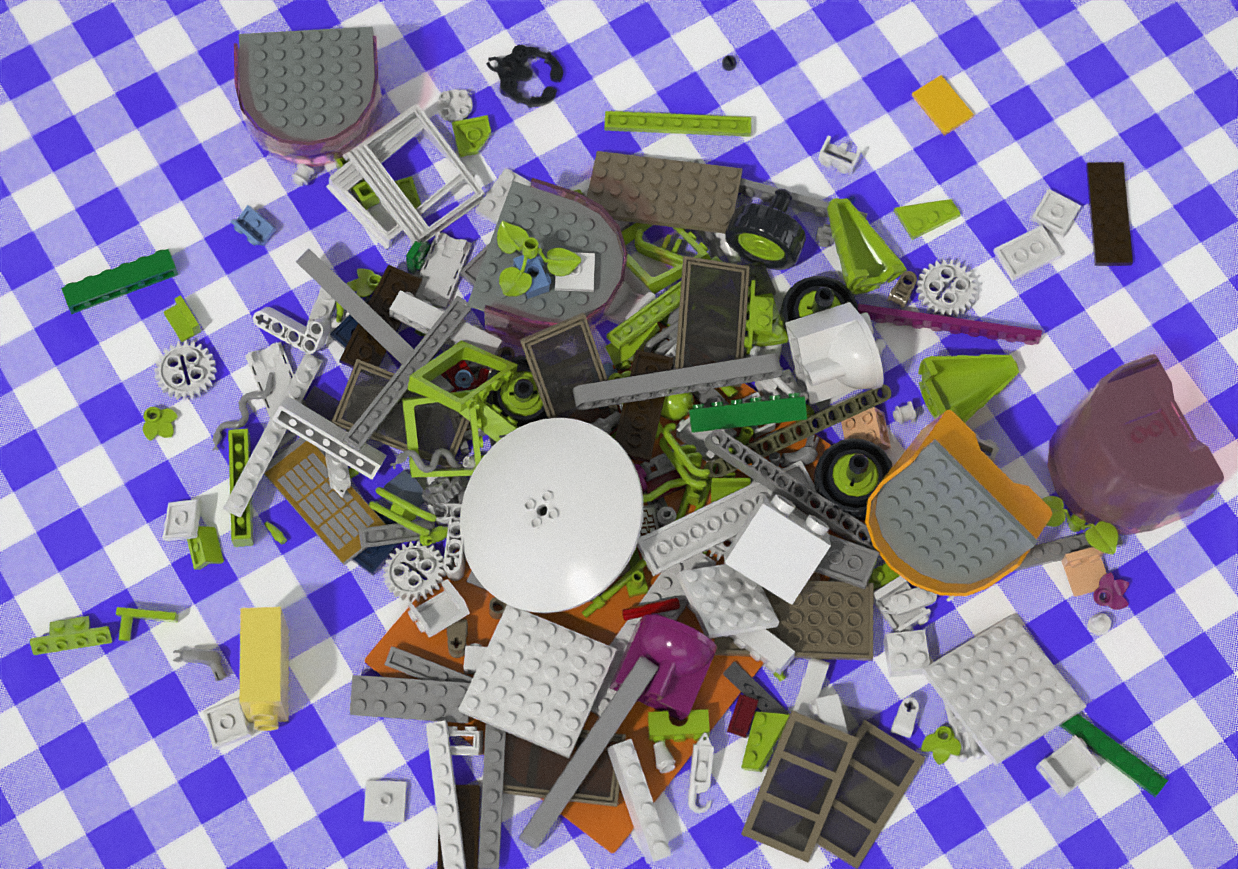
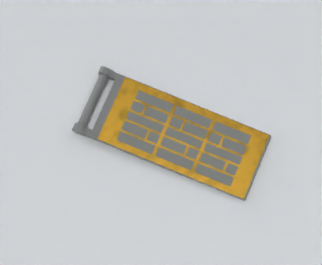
(304, 482)

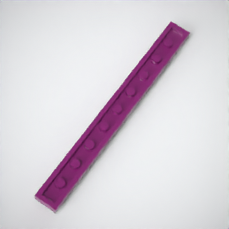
(951, 324)

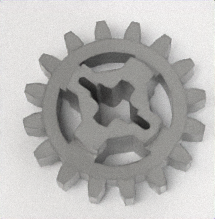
(442, 490)

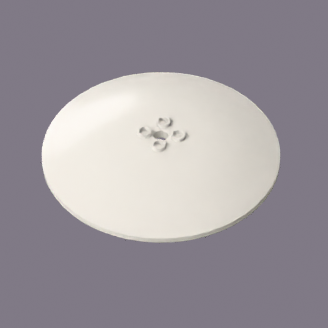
(589, 520)

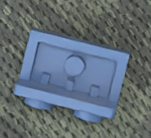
(254, 226)

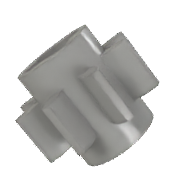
(824, 235)

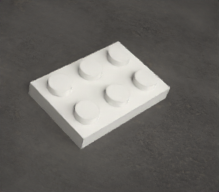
(493, 202)
(1027, 253)

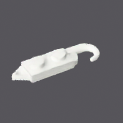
(338, 475)
(910, 601)
(700, 772)

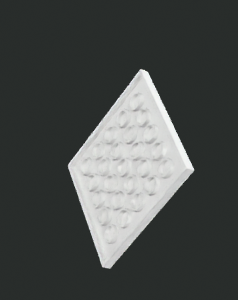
(538, 680)
(1003, 689)

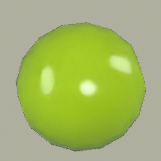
(677, 406)

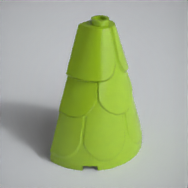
(861, 251)
(964, 382)

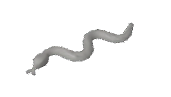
(217, 437)
(434, 460)

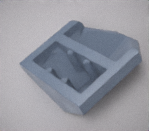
(406, 488)

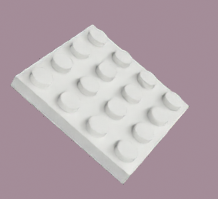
(726, 601)

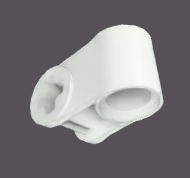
(904, 720)

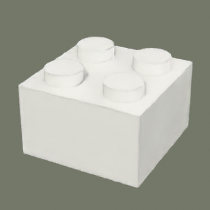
(906, 653)

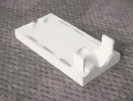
(442, 269)
(271, 361)

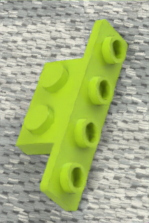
(759, 316)
(70, 635)

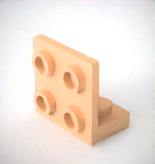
(868, 426)
(1084, 570)

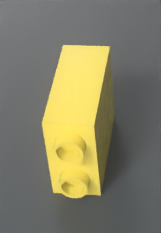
(264, 667)

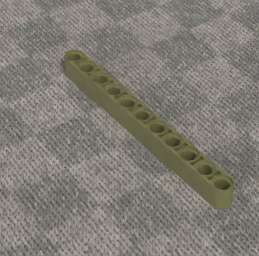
(806, 427)

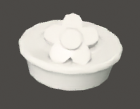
(1099, 624)

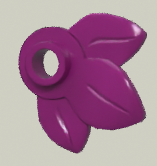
(1113, 590)

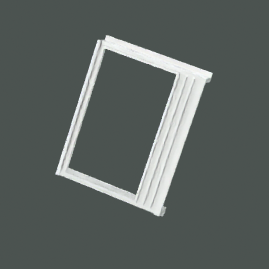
(383, 148)
(391, 194)

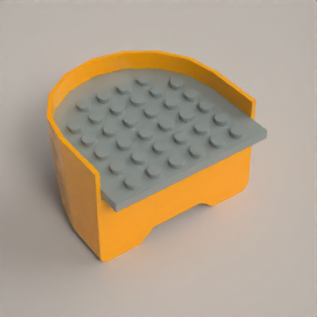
(952, 514)

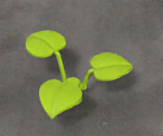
(514, 281)
(1101, 537)

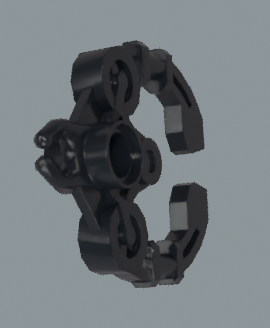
(520, 72)

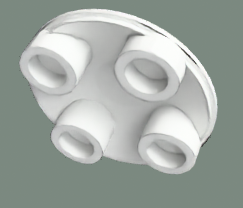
(454, 105)

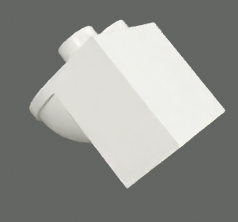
(834, 353)
(779, 546)

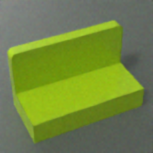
(182, 320)
(725, 486)
(205, 548)

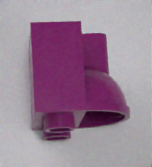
(681, 660)

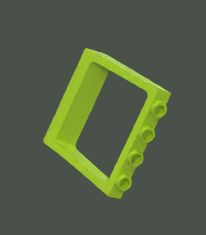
(663, 280)
(420, 380)
(412, 443)

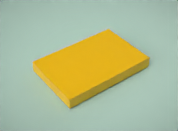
(942, 105)

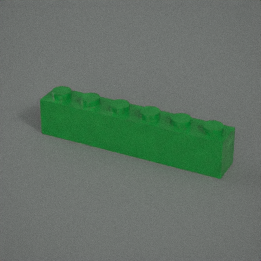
(119, 281)
(747, 413)

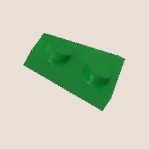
(416, 256)

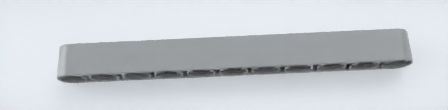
(360, 311)
(677, 381)
(790, 485)
(588, 752)

